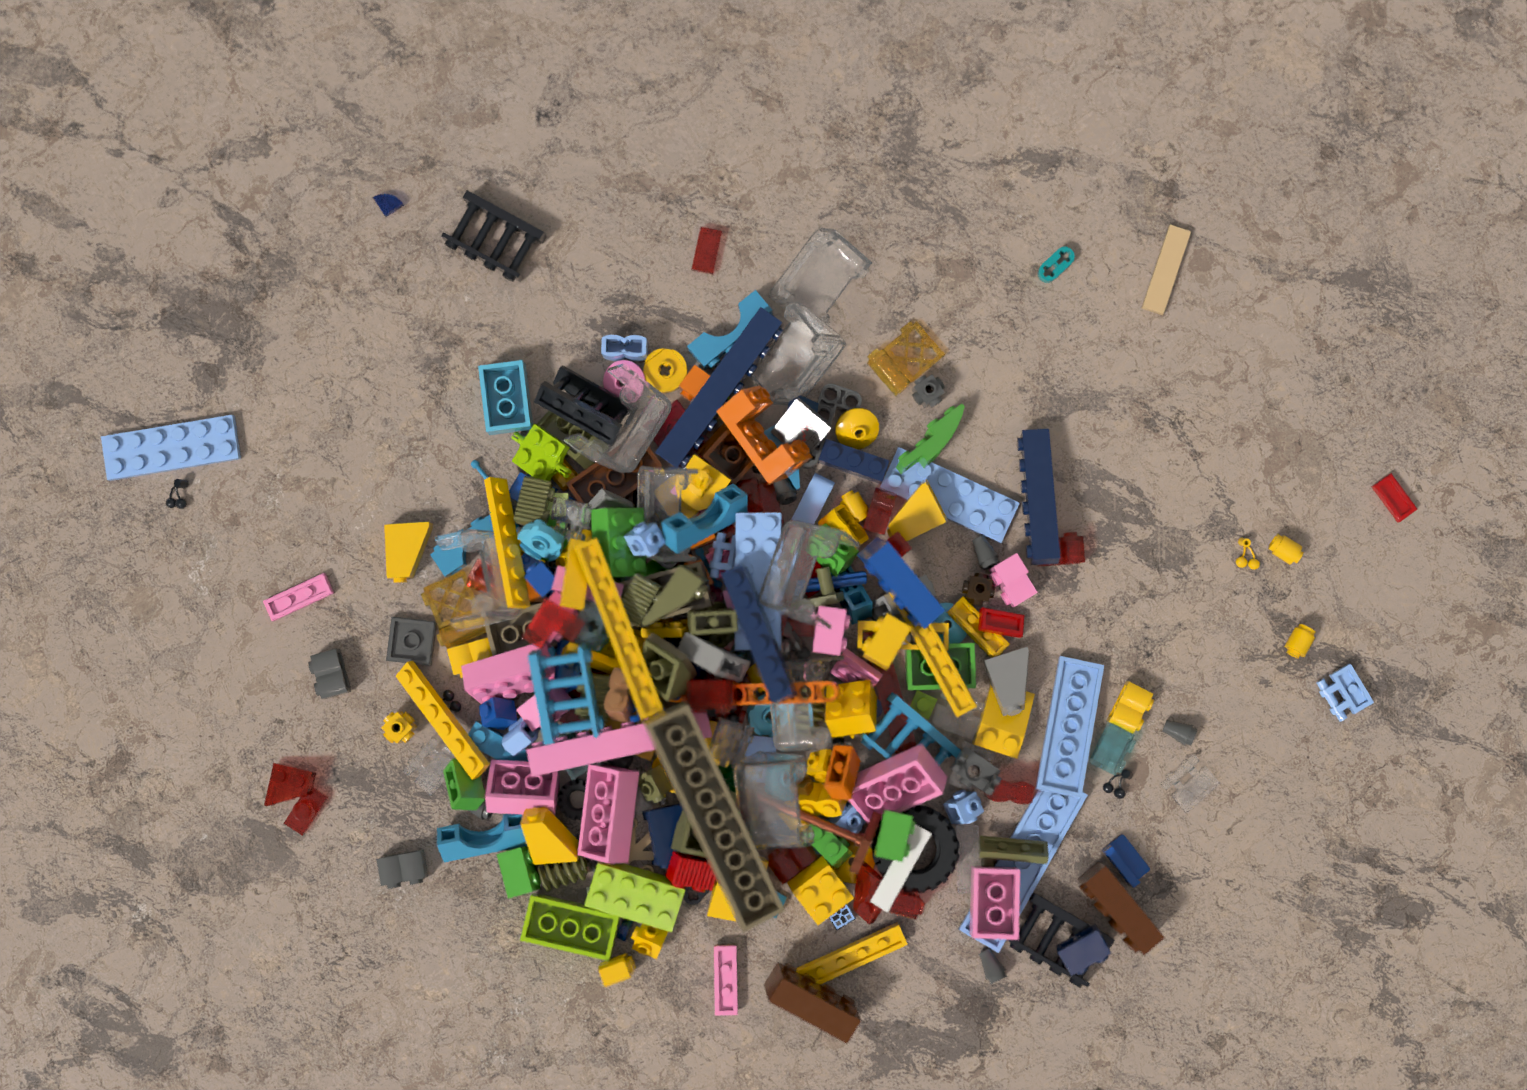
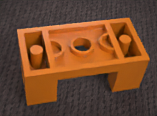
(771, 461)

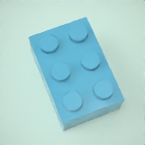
(505, 397)

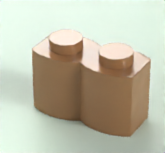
(618, 699)

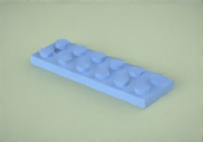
(170, 447)
(959, 497)
(755, 545)
(1069, 727)

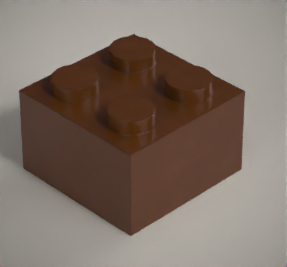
(726, 454)

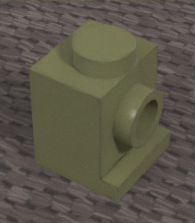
(654, 784)

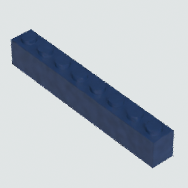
(720, 388)

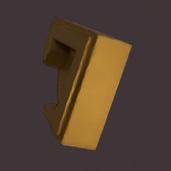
(805, 785)

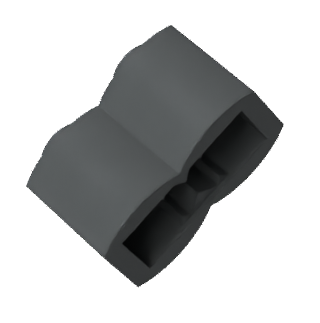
(329, 674)
(402, 868)

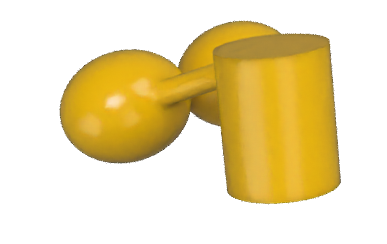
(1241, 561)

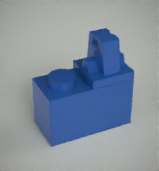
(538, 575)

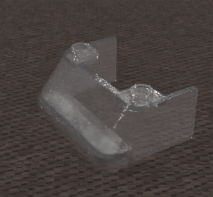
(641, 423)
(661, 498)
(793, 565)
(489, 606)
(794, 722)

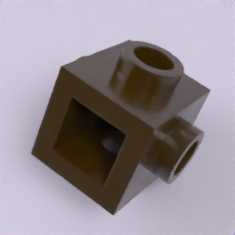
(971, 594)

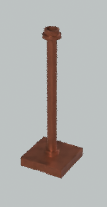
(861, 840)

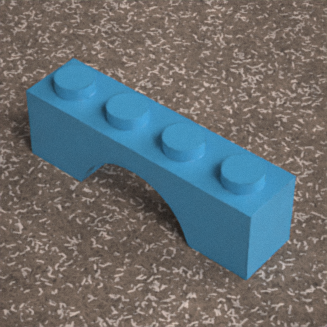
(709, 348)
(683, 532)
(454, 559)
(460, 843)

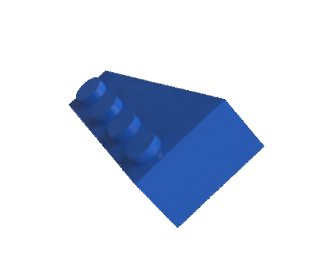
(901, 582)

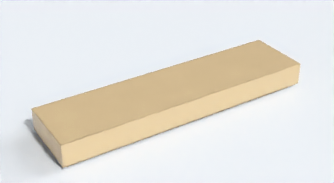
(1166, 270)

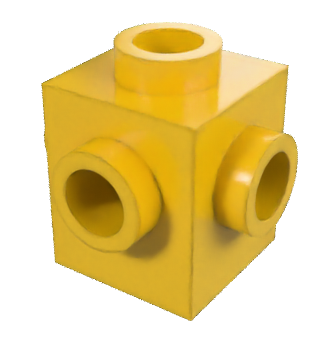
(406, 724)
(818, 764)
(648, 940)

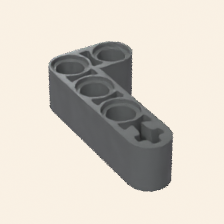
(830, 406)

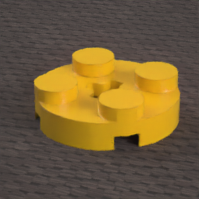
(667, 358)

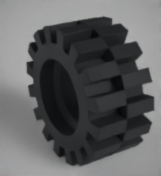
(564, 798)

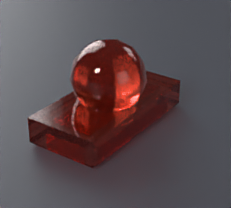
(305, 811)

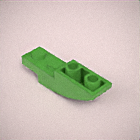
(937, 435)

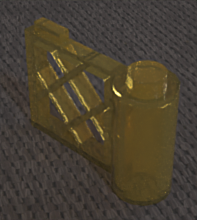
(891, 369)
(448, 634)

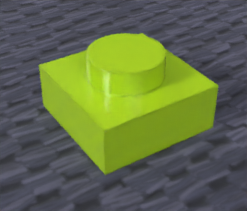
(923, 704)

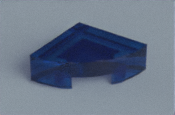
(388, 203)

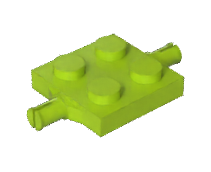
(540, 454)

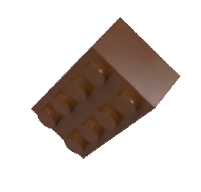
(596, 477)
(1120, 907)
(812, 1002)

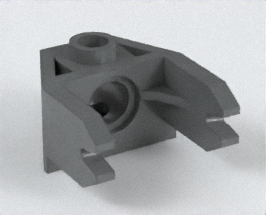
(988, 774)

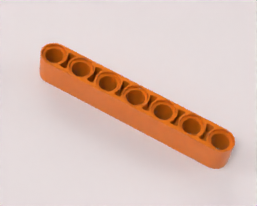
(817, 694)

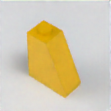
(918, 513)
(405, 548)
(548, 838)

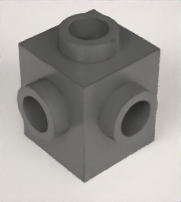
(924, 398)

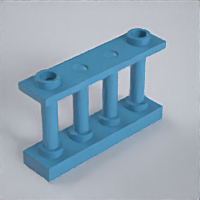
(547, 707)
(914, 721)

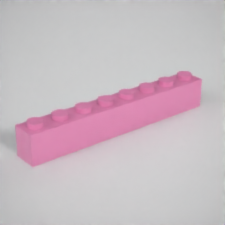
(589, 750)

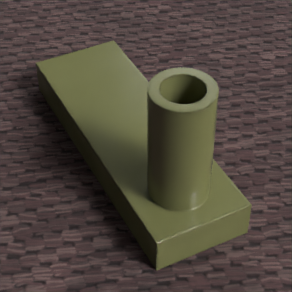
(828, 592)
(1012, 850)

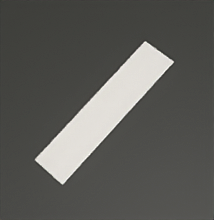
(899, 871)

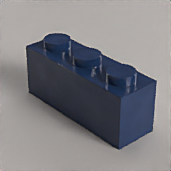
(853, 461)

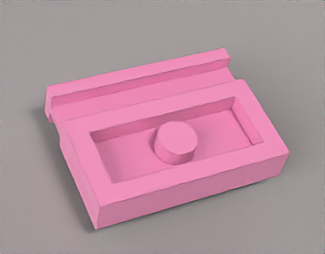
(854, 669)

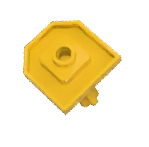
(703, 485)

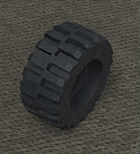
(946, 851)

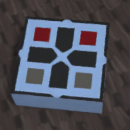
(842, 917)

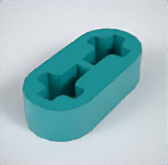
(1059, 268)

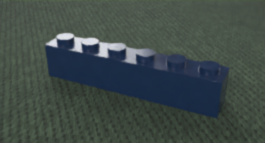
(1039, 496)
(759, 634)

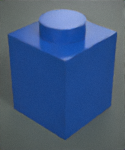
(498, 713)

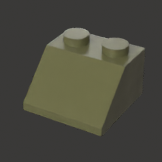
(666, 671)

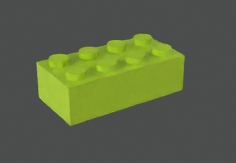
(634, 895)
(569, 927)

